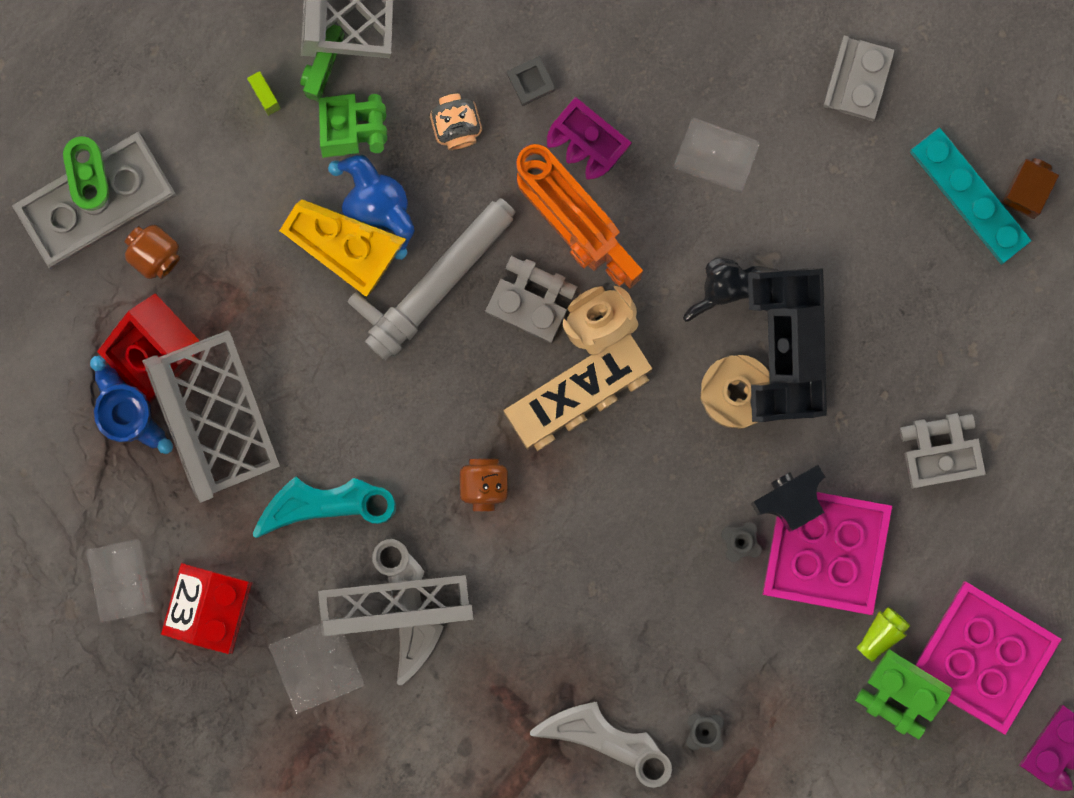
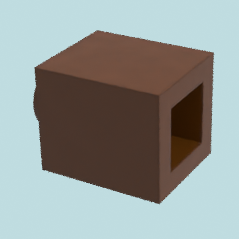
(1030, 187)

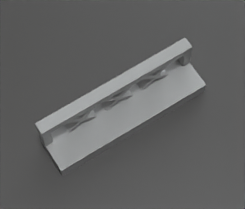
(397, 619)

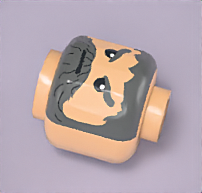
(456, 122)

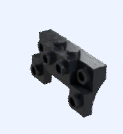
(795, 344)

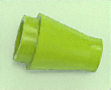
(883, 633)

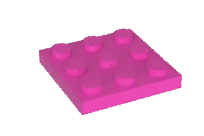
(832, 557)
(987, 656)

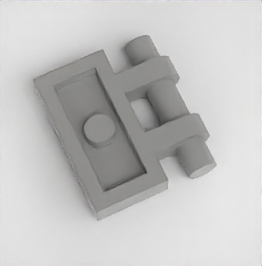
(526, 310)
(943, 462)

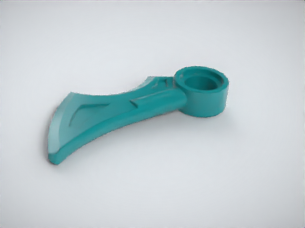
(301, 502)

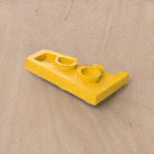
(343, 244)

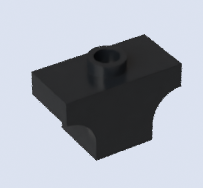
(793, 499)

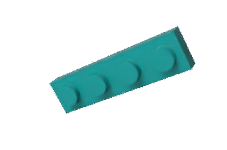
(970, 196)

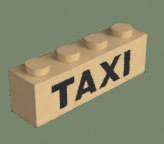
(577, 391)

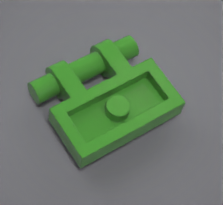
(340, 127)
(909, 686)

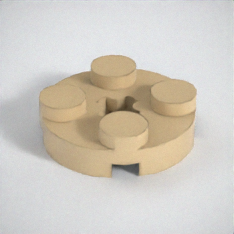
(617, 321)
(716, 395)

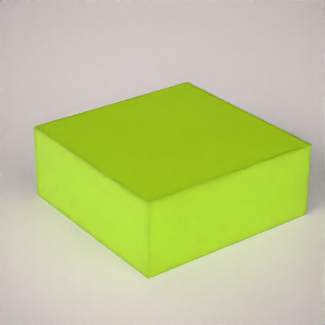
(264, 93)

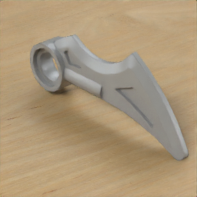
(415, 641)
(589, 728)

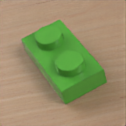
(317, 75)

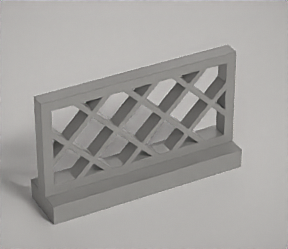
(315, 26)
(182, 429)

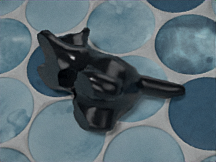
(724, 284)

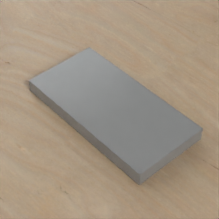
(64, 229)

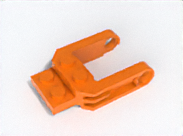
(575, 216)

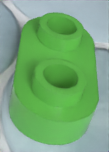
(86, 174)

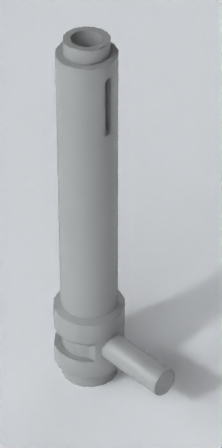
(402, 321)

